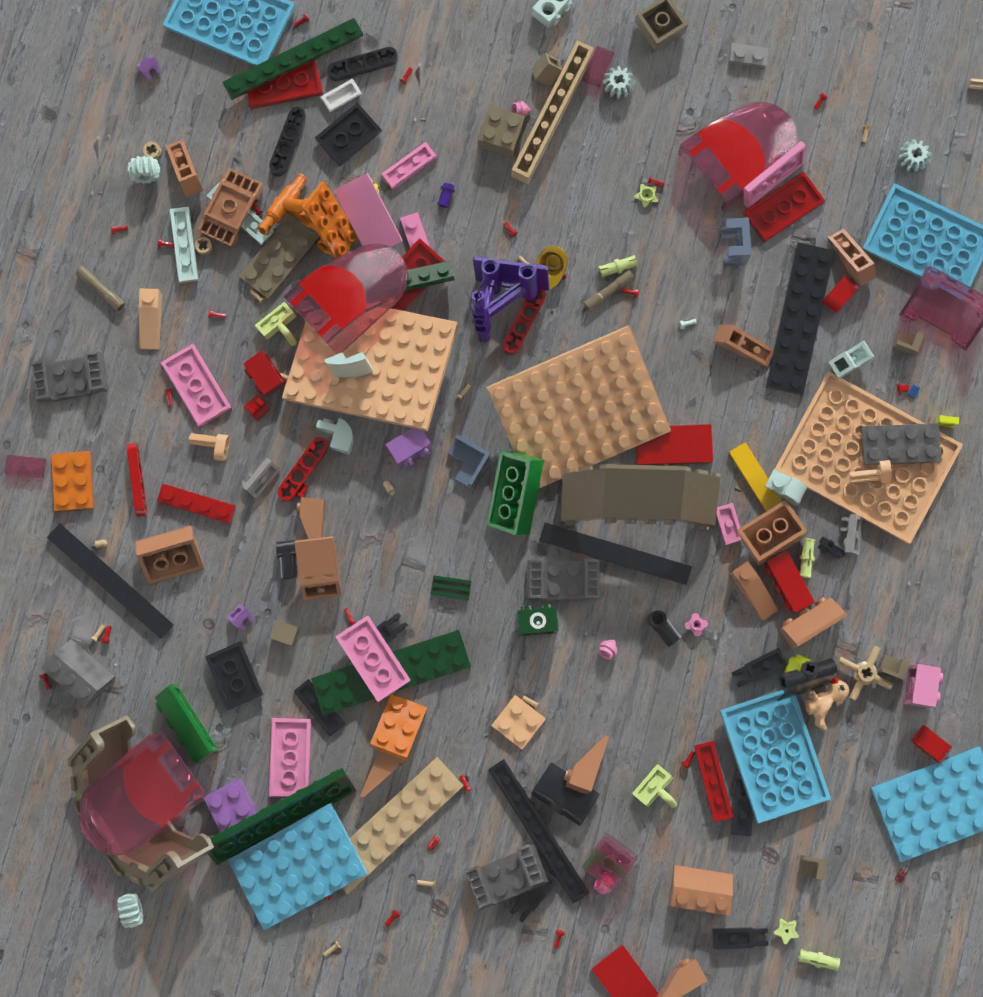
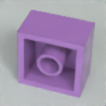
(409, 447)
(230, 804)

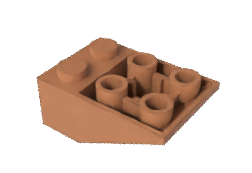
(318, 568)

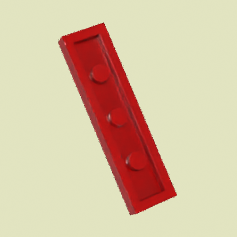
(196, 503)
(713, 781)

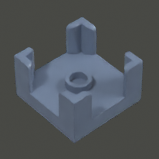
(740, 230)

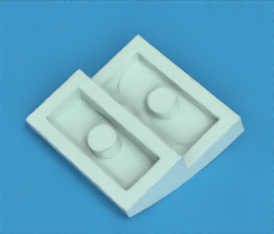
(349, 367)

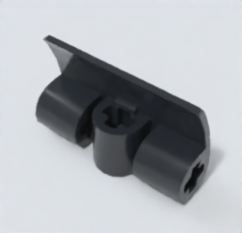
(808, 678)
(562, 799)

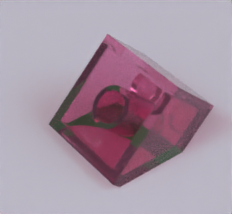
(609, 861)

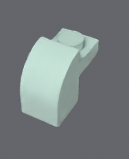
(851, 359)
(342, 434)
(789, 488)

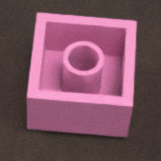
(923, 686)

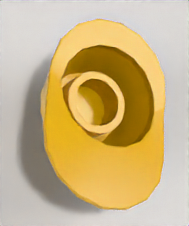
(556, 261)

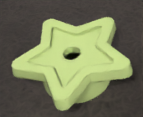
(646, 190)
(783, 925)

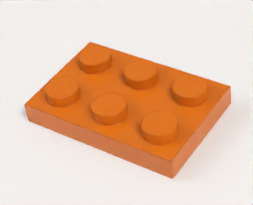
(72, 481)
(398, 727)

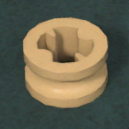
(150, 145)
(204, 240)

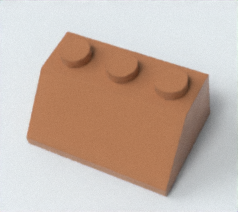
(772, 533)
(169, 555)
(811, 621)
(701, 890)

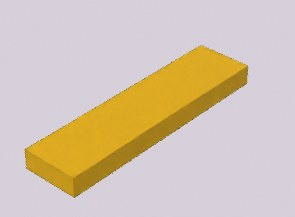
(754, 476)

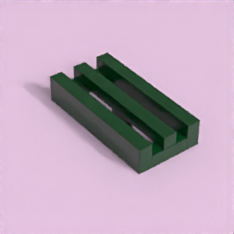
(453, 580)

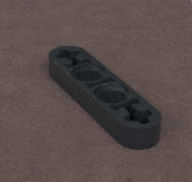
(363, 66)
(291, 142)

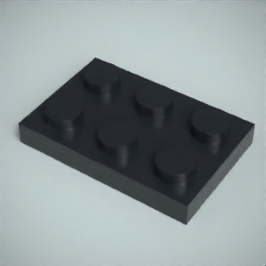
(348, 134)
(234, 675)

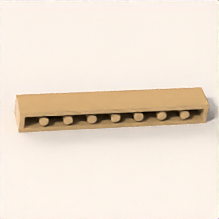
(552, 112)

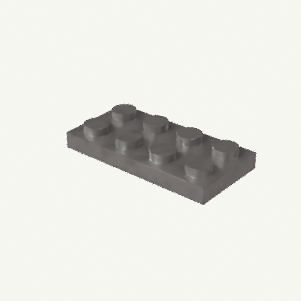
(901, 443)

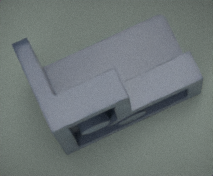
(472, 457)

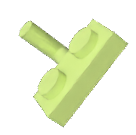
(276, 322)
(654, 786)

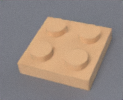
(518, 722)

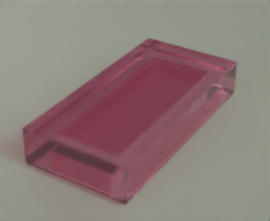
(598, 66)
(25, 466)

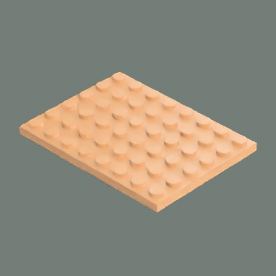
(408, 366)
(581, 405)
(830, 447)

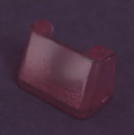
(946, 306)

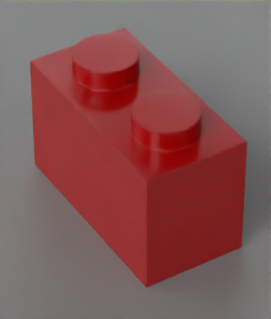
(264, 373)

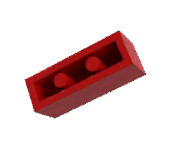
(788, 583)

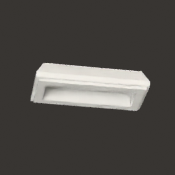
(341, 95)

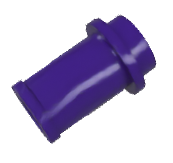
(445, 196)

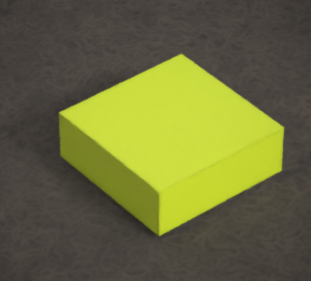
(947, 421)

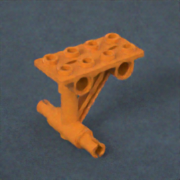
(318, 212)

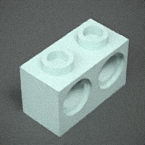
(554, 6)

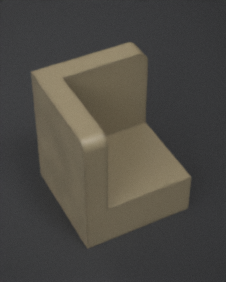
(547, 70)
(907, 342)
(284, 633)
(894, 667)
(812, 867)

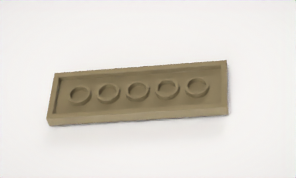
(279, 256)

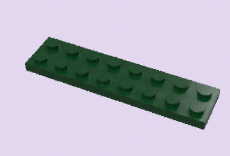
(420, 662)
(280, 815)

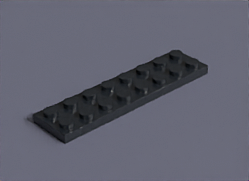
(800, 318)

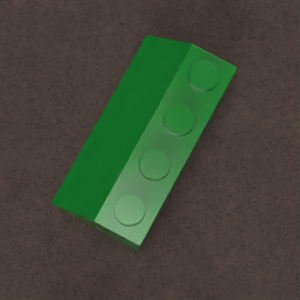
(515, 492)
(186, 724)

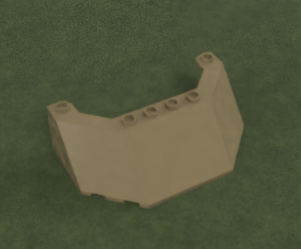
(639, 495)
(162, 855)

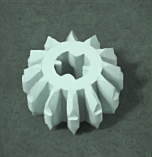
(623, 87)
(913, 148)
(143, 169)
(130, 910)

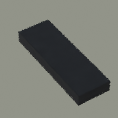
(329, 722)

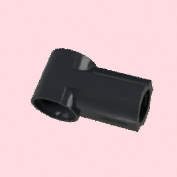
(287, 559)
(664, 629)

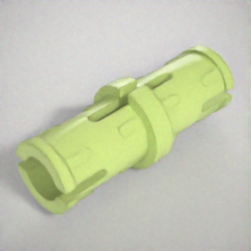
(618, 266)
(807, 557)
(819, 960)

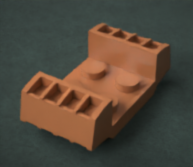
(230, 207)

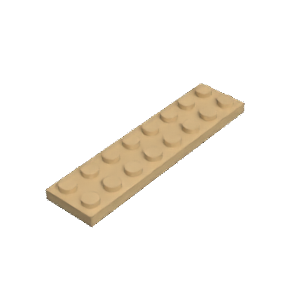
(403, 816)

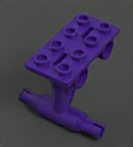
(494, 274)

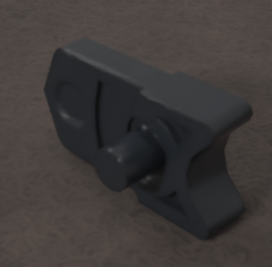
(828, 546)

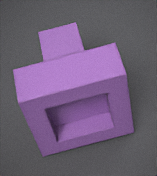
(147, 64)
(238, 615)

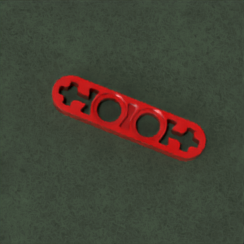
(525, 321)
(300, 467)
(136, 479)

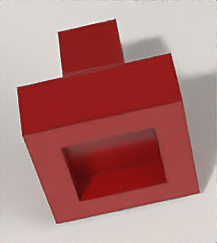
(257, 407)

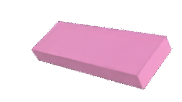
(409, 166)

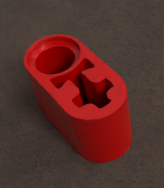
(840, 294)
(931, 744)

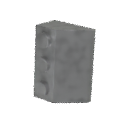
(78, 672)

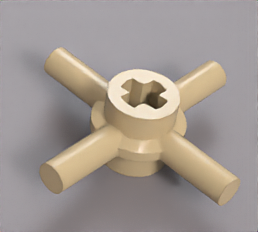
(857, 669)

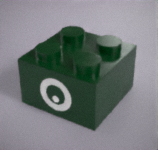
(537, 621)

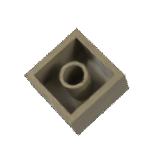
(661, 23)
(501, 131)

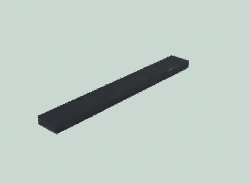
(615, 553)
(110, 581)
(538, 831)

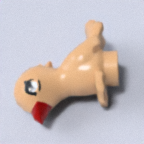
(820, 703)

